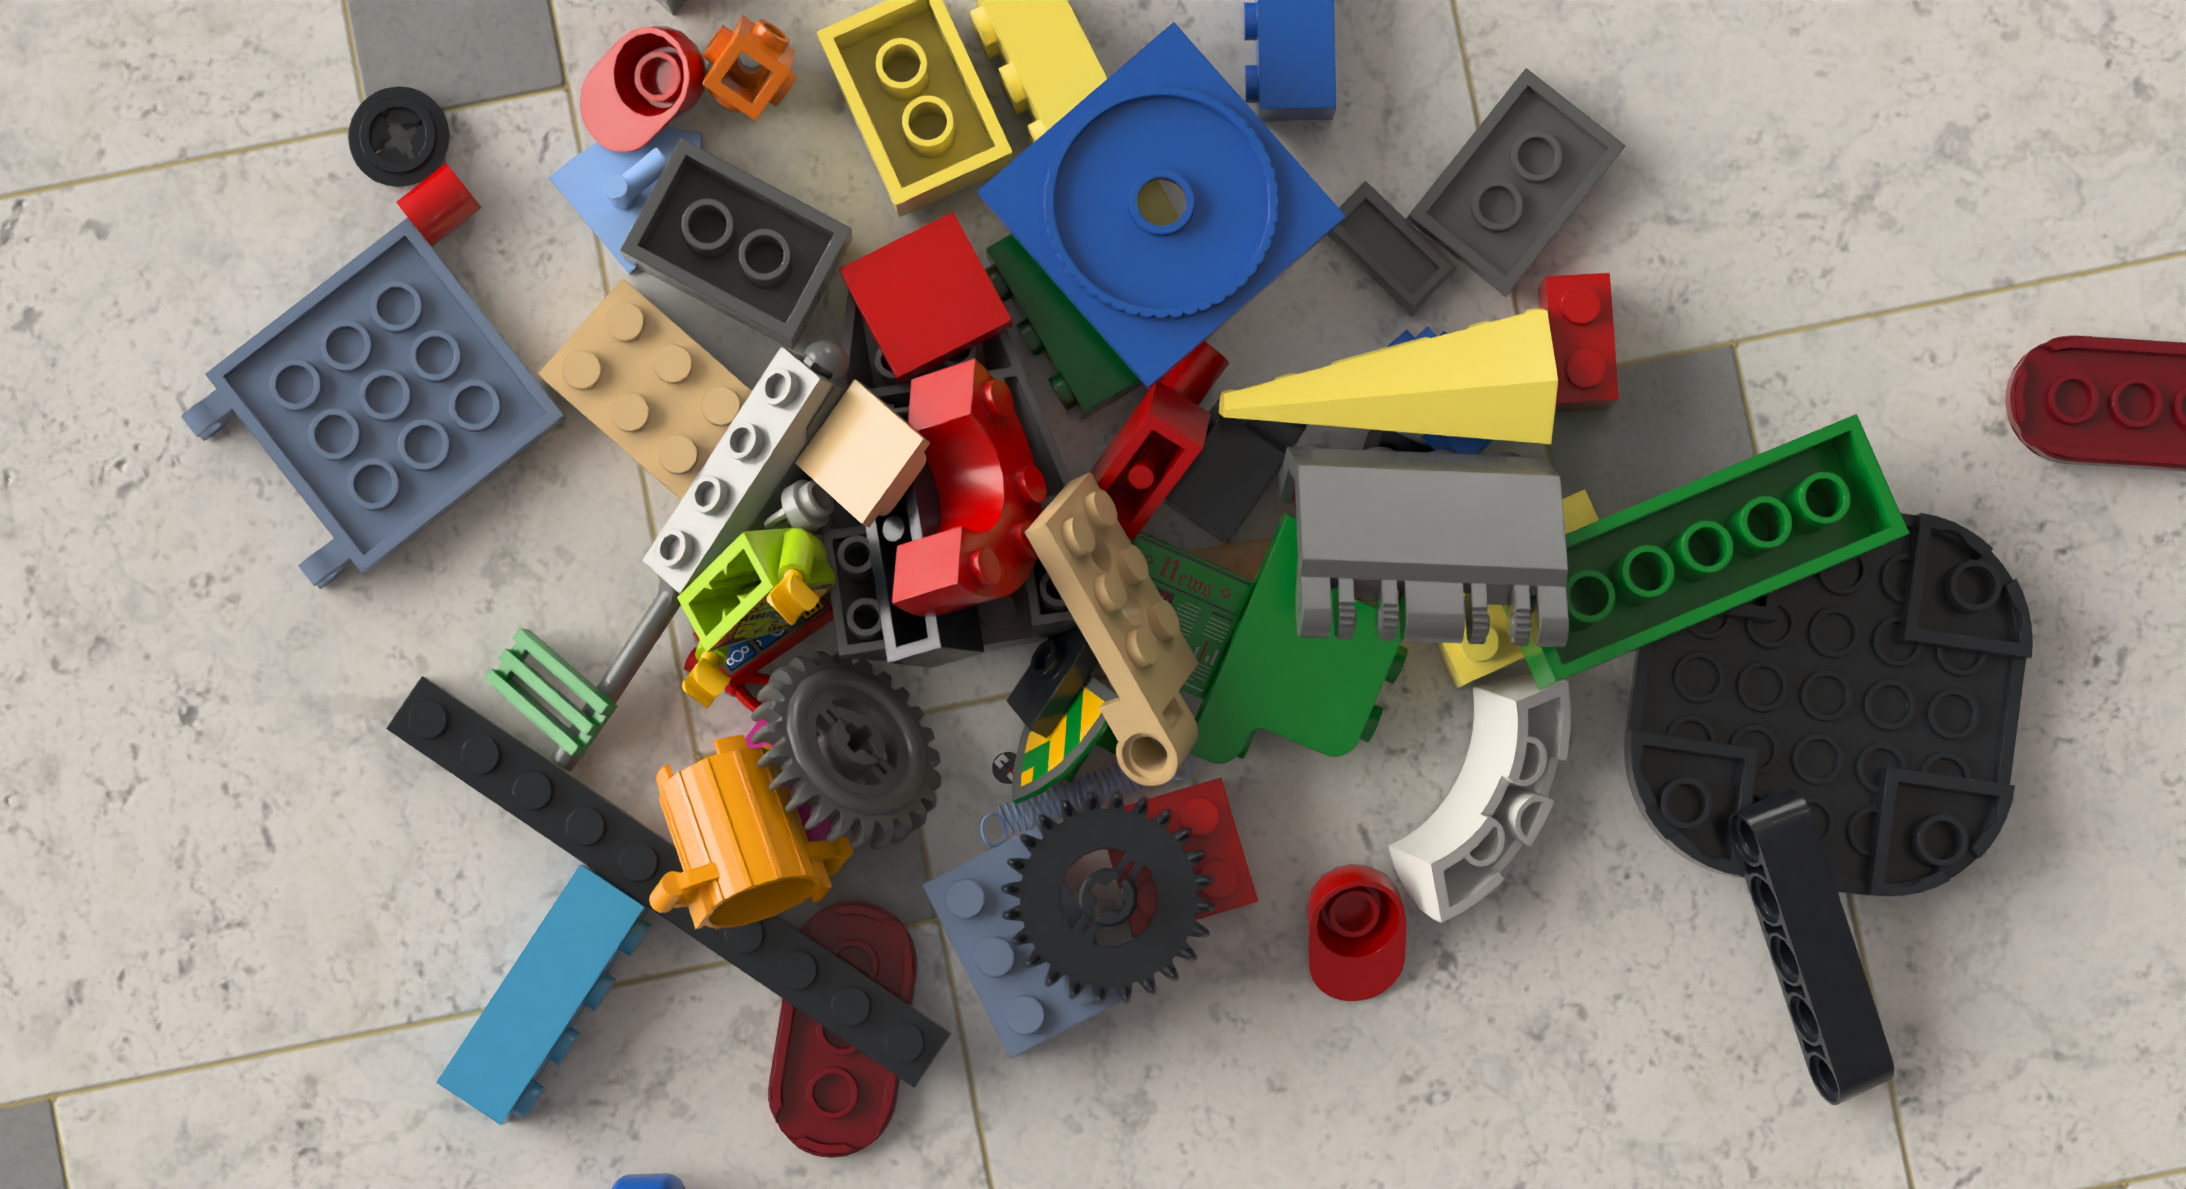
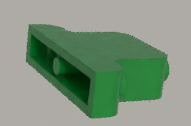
(1292, 685)

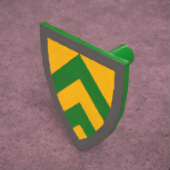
(1047, 760)

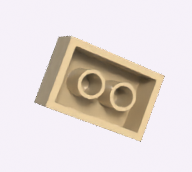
(647, 387)

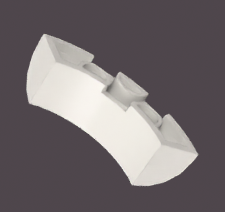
(1494, 802)

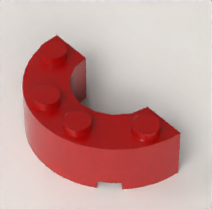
(984, 490)

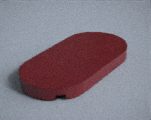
(2102, 402)
(820, 1086)

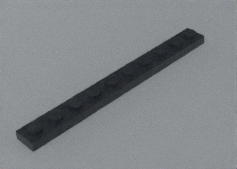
(638, 859)

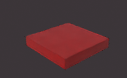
(926, 297)

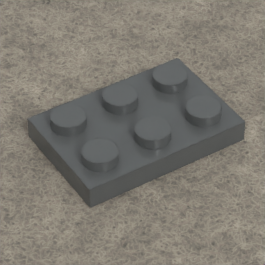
(1516, 182)

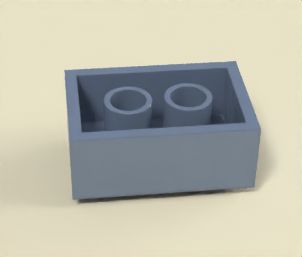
(1014, 997)

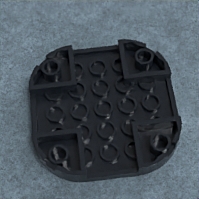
(1860, 688)

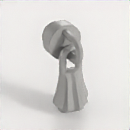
(803, 507)

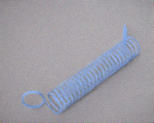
(1005, 821)

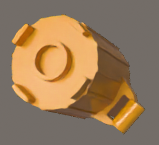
(738, 843)

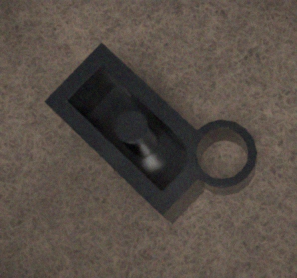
(1231, 472)

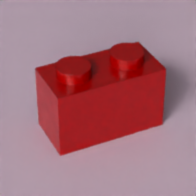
(1582, 340)
(1150, 455)

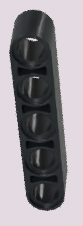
(1811, 946)

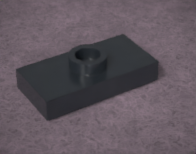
(1052, 680)

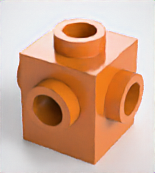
(743, 86)

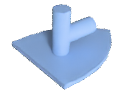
(614, 186)

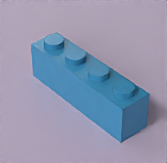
(545, 995)

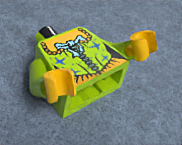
(749, 592)

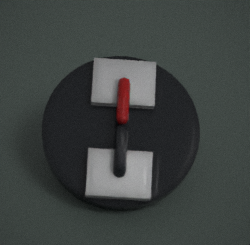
(1003, 767)

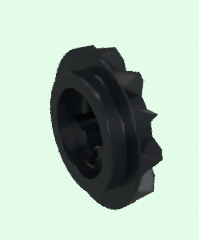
(370, 132)

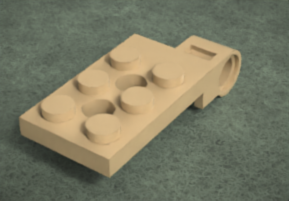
(1125, 625)

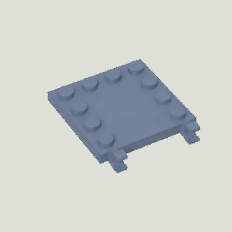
(380, 400)

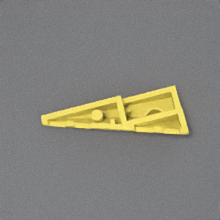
(1468, 383)

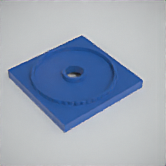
(1147, 284)

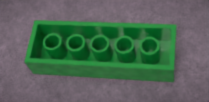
(1719, 546)

